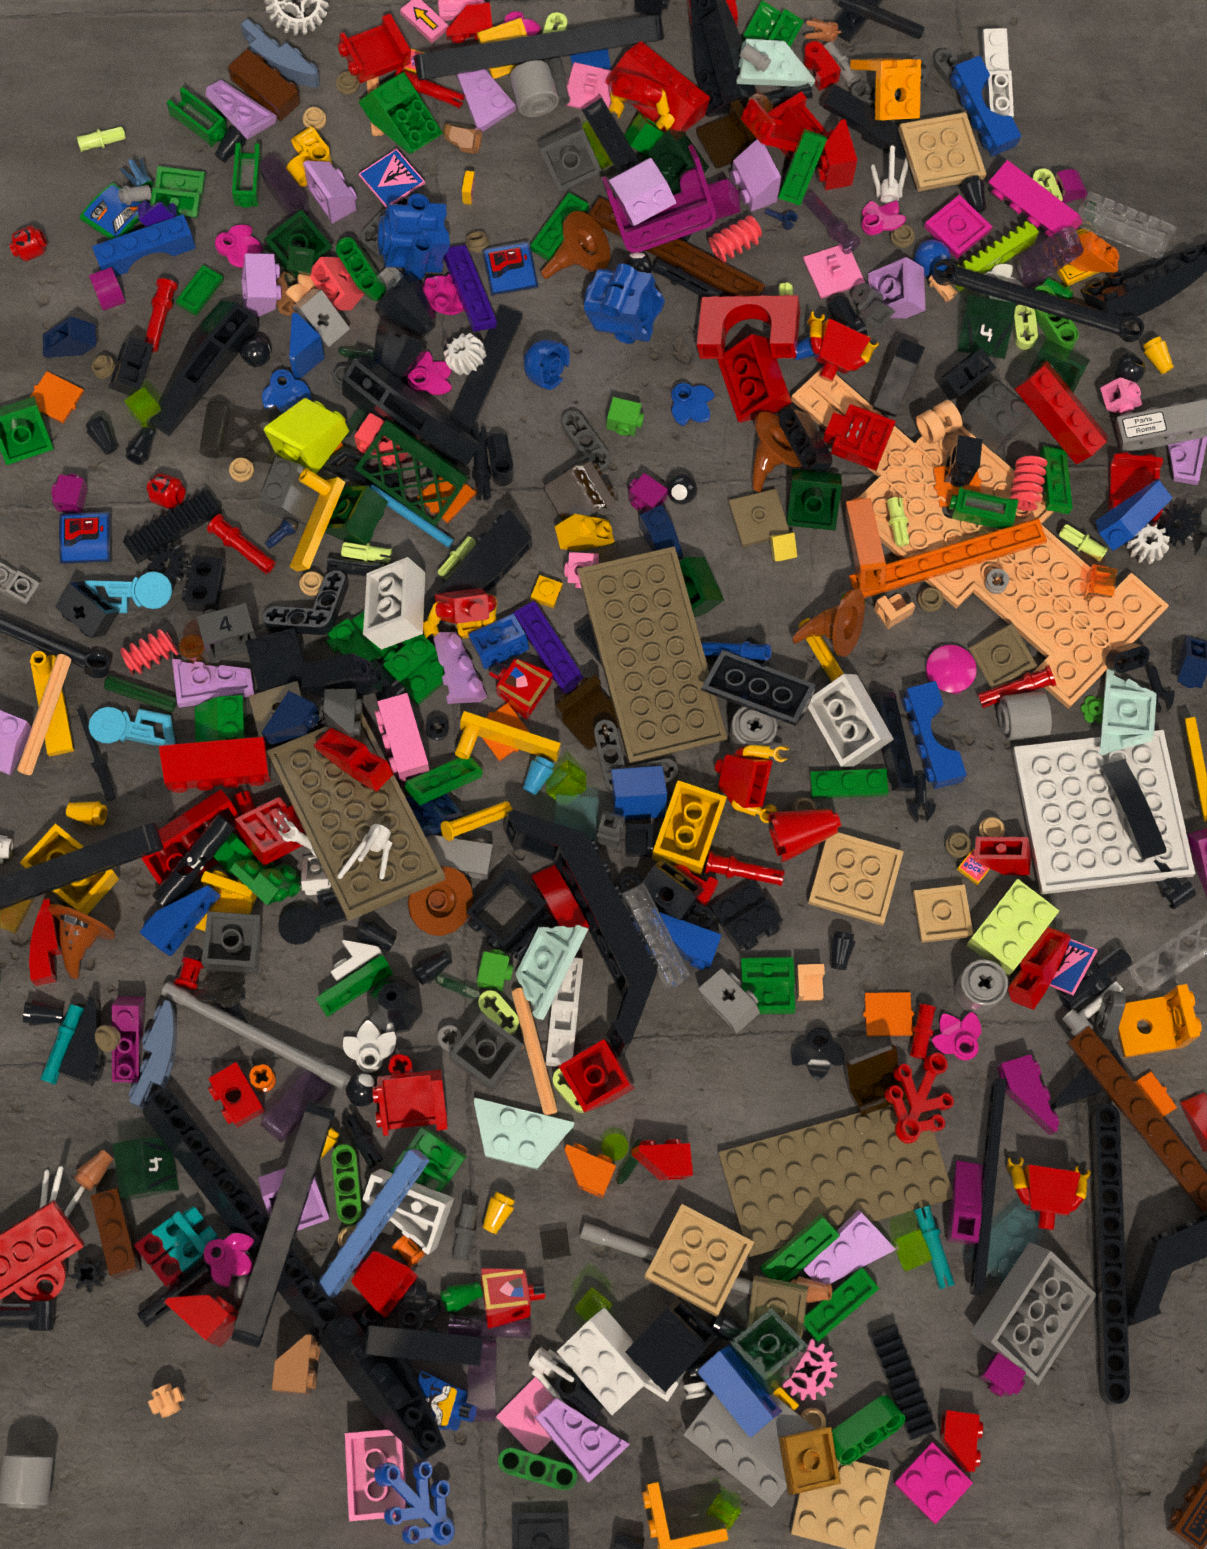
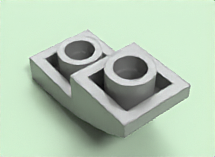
(16, 584)

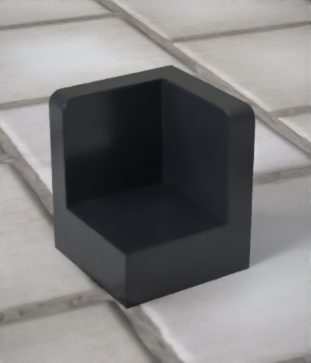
(639, 840)

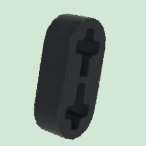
(1127, 662)

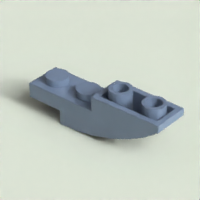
(284, 58)
(161, 1045)

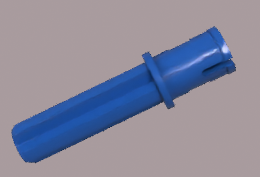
(744, 650)

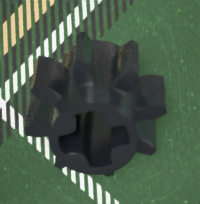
(80, 1276)

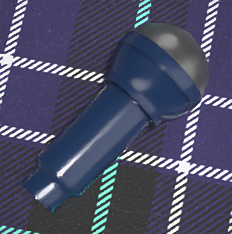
(287, 528)

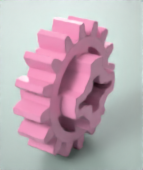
(810, 1383)

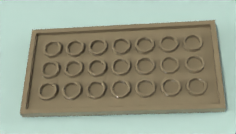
(651, 654)
(339, 813)
(832, 1172)

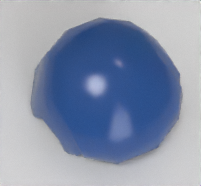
(929, 253)

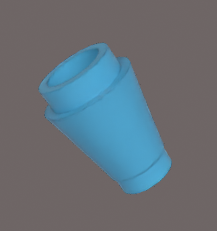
(538, 774)

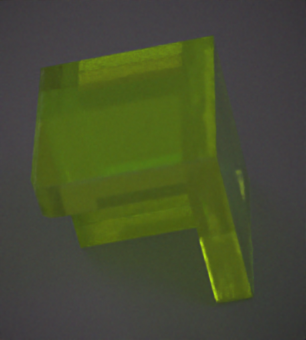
(142, 406)
(566, 780)
(912, 1250)
(591, 1304)

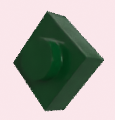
(301, 260)

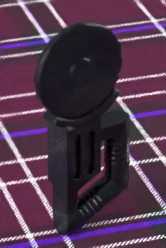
(348, 470)
(300, 924)

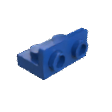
(499, 641)

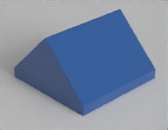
(305, 347)
(639, 792)

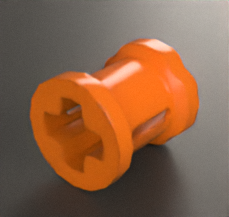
(262, 1070)
(409, 1250)

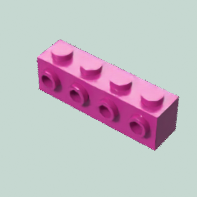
(1032, 200)

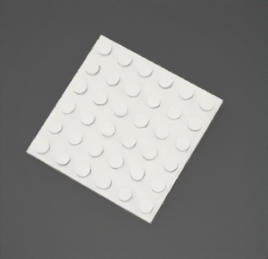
(1077, 826)

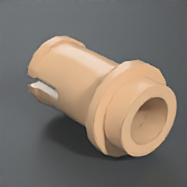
(947, 292)

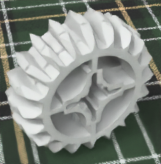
(299, 22)

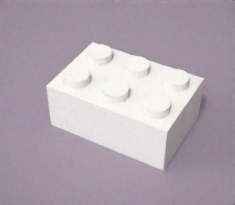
(394, 603)
(849, 720)
(601, 1362)

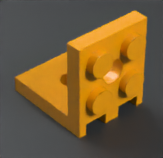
(891, 75)
(1170, 1023)
(659, 1529)

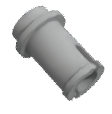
(755, 58)
(134, 194)

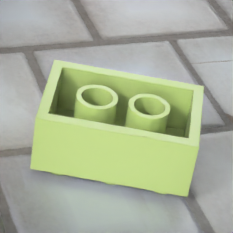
(1013, 927)

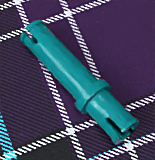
(61, 1044)
(933, 1242)

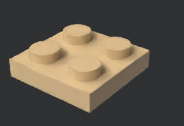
(942, 913)

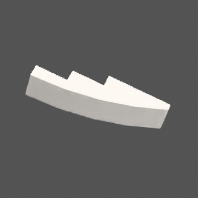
(564, 1016)

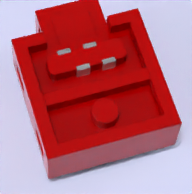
(859, 436)
(261, 827)

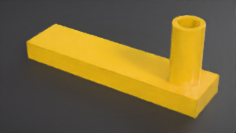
(329, 493)
(475, 726)
(58, 736)
(1198, 762)

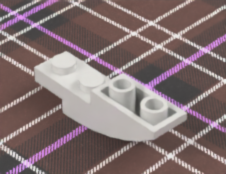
(999, 85)

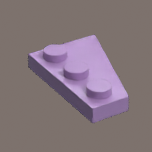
(485, 98)
(1187, 460)
(459, 670)
(856, 1247)
(580, 1439)

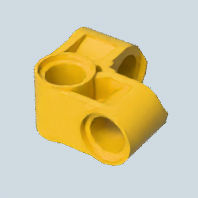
(309, 148)

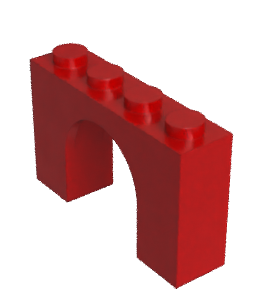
(722, 313)

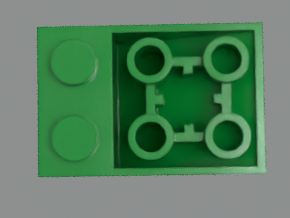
(401, 114)

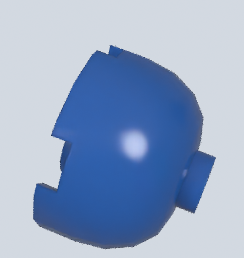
(546, 362)

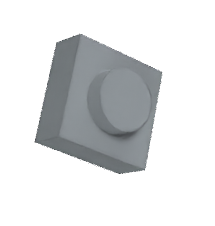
(391, 277)

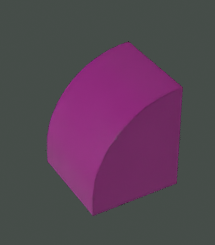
(1070, 185)
(107, 289)

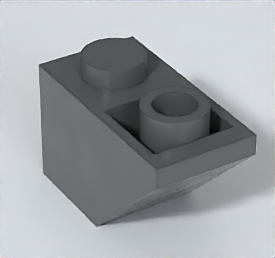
(341, 711)

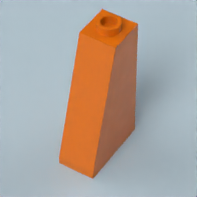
(866, 544)

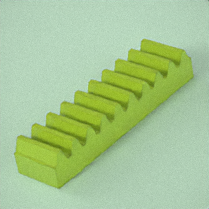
(1002, 251)

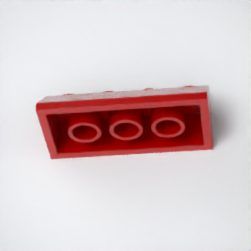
(684, 99)
(1062, 413)
(215, 764)
(183, 832)
(207, 1316)

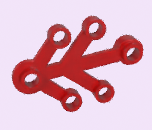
(917, 1099)

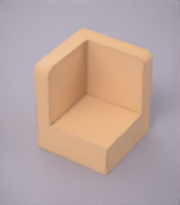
(893, 610)
(809, 982)

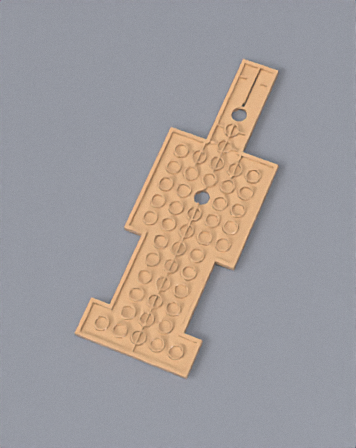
(1044, 581)

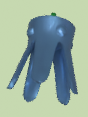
(139, 173)

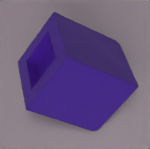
(155, 214)

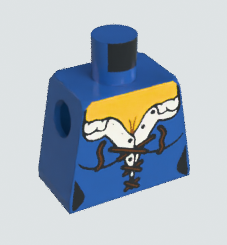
(446, 1402)

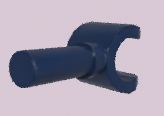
(783, 218)

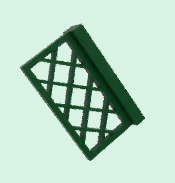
(426, 456)

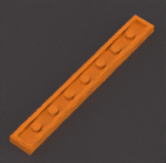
(959, 556)

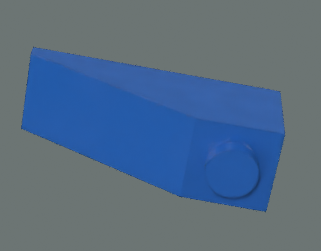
(1133, 514)
(176, 921)
(693, 942)

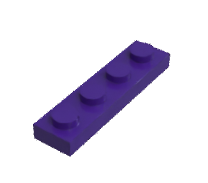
(469, 288)
(549, 647)

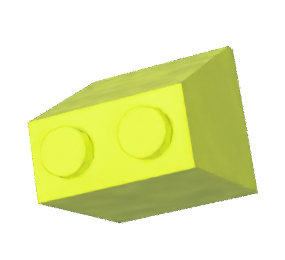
(307, 434)

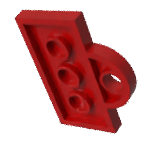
(35, 1252)

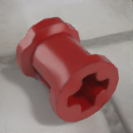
(189, 973)
(404, 1060)

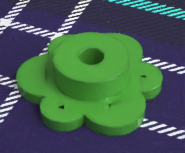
(1090, 713)

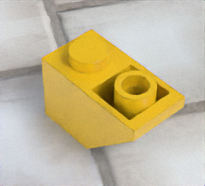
(584, 533)

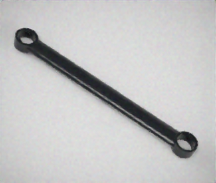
(1038, 300)
(55, 646)

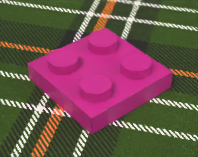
(958, 226)
(933, 1483)

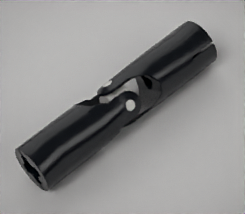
(202, 851)

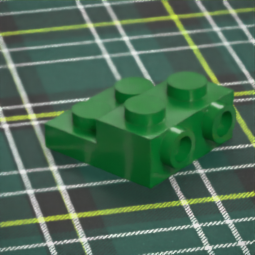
(349, 638)
(416, 668)
(268, 881)

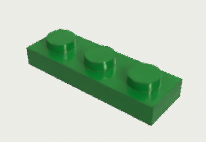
(802, 167)
(552, 233)
(1057, 481)
(443, 779)
(848, 783)
(354, 985)
(800, 1250)
(842, 1304)

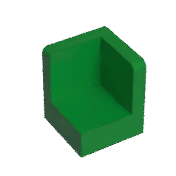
(643, 134)
(232, 851)

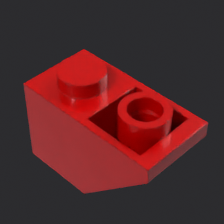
(469, 22)
(665, 1160)
(960, 1437)

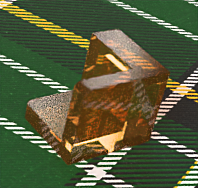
(1100, 582)

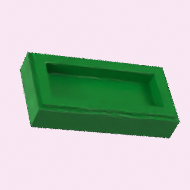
(199, 290)

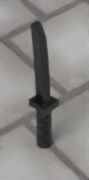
(99, 765)

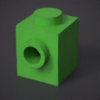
(624, 417)
(494, 970)

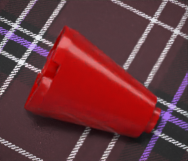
(801, 830)

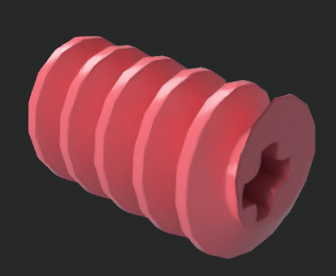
(735, 237)
(1028, 481)
(148, 651)

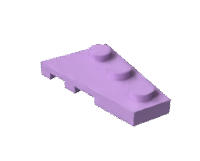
(239, 109)
(202, 682)

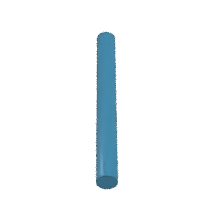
(414, 518)

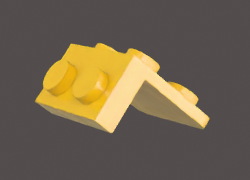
(234, 896)

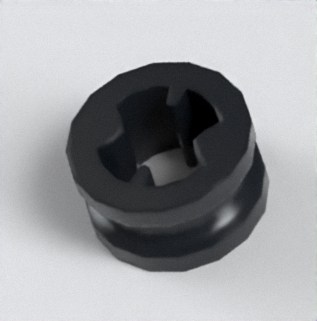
(441, 722)

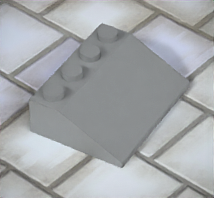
(1034, 1312)
(753, 1459)

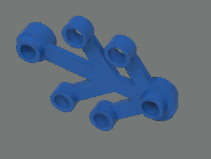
(419, 1504)

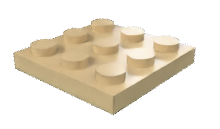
(941, 151)
(856, 878)
(699, 1260)
(845, 1512)

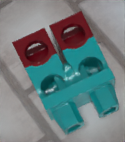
(175, 1246)

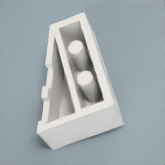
(420, 1213)

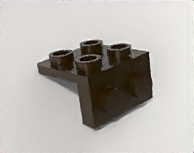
(726, 137)
(579, 491)
(584, 709)
(870, 1077)

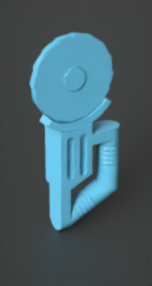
(150, 590)
(110, 725)

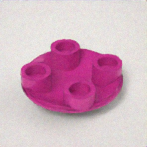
(442, 295)
(951, 668)

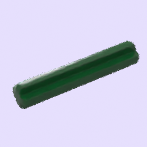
(140, 693)

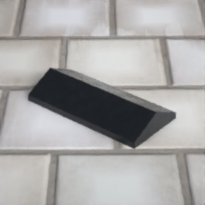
(759, 688)

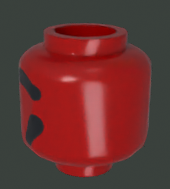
(28, 243)
(166, 490)

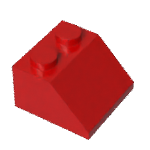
(837, 159)
(596, 1076)

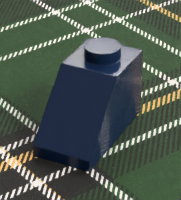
(69, 338)
(659, 530)
(1192, 663)
(291, 719)

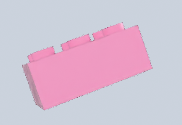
(401, 738)
(363, 1454)

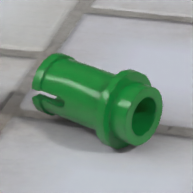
(1059, 290)

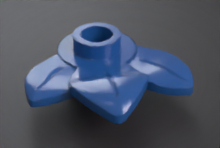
(284, 395)
(692, 407)

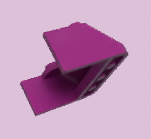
(690, 214)

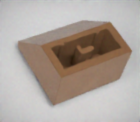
(295, 1368)

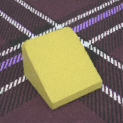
(783, 546)

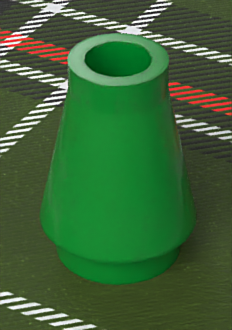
(459, 1296)

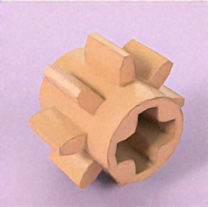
(166, 1400)

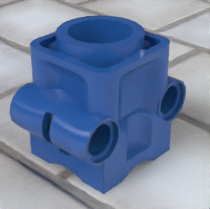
(414, 236)
(623, 303)

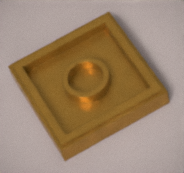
(809, 1460)

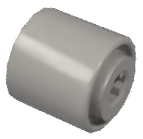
(534, 88)
(1025, 715)
(740, 732)
(981, 999)
(25, 1480)

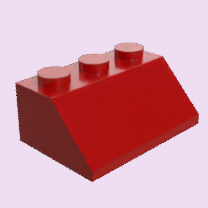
(753, 378)

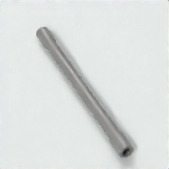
(326, 1072)
(604, 1237)

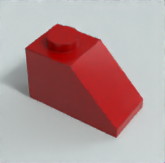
(1004, 854)

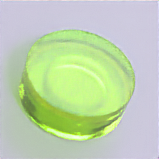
(615, 1147)

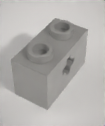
(331, 323)
(736, 1012)

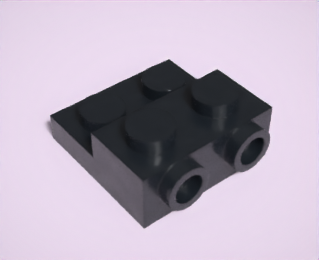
(747, 916)
(540, 1530)

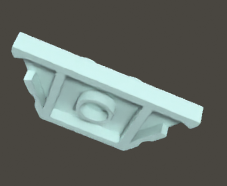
(783, 70)
(1126, 714)
(547, 964)
(518, 1134)

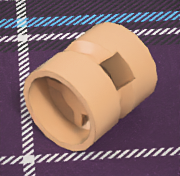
(942, 420)

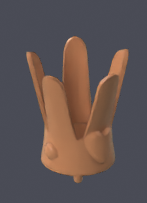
(822, 31)

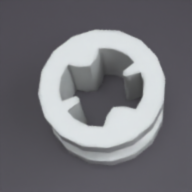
(696, 1390)

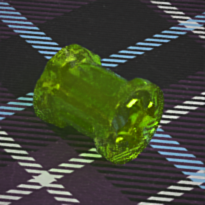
(723, 1511)

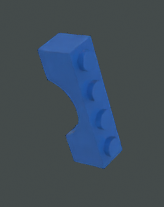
(996, 131)
(164, 237)
(943, 765)

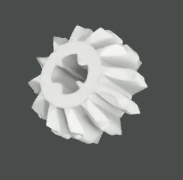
(465, 354)
(1154, 550)

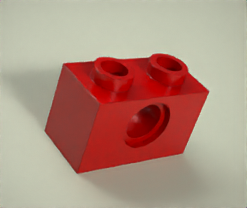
(234, 1079)

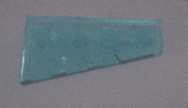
(1009, 1241)

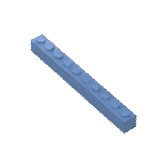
(373, 1222)

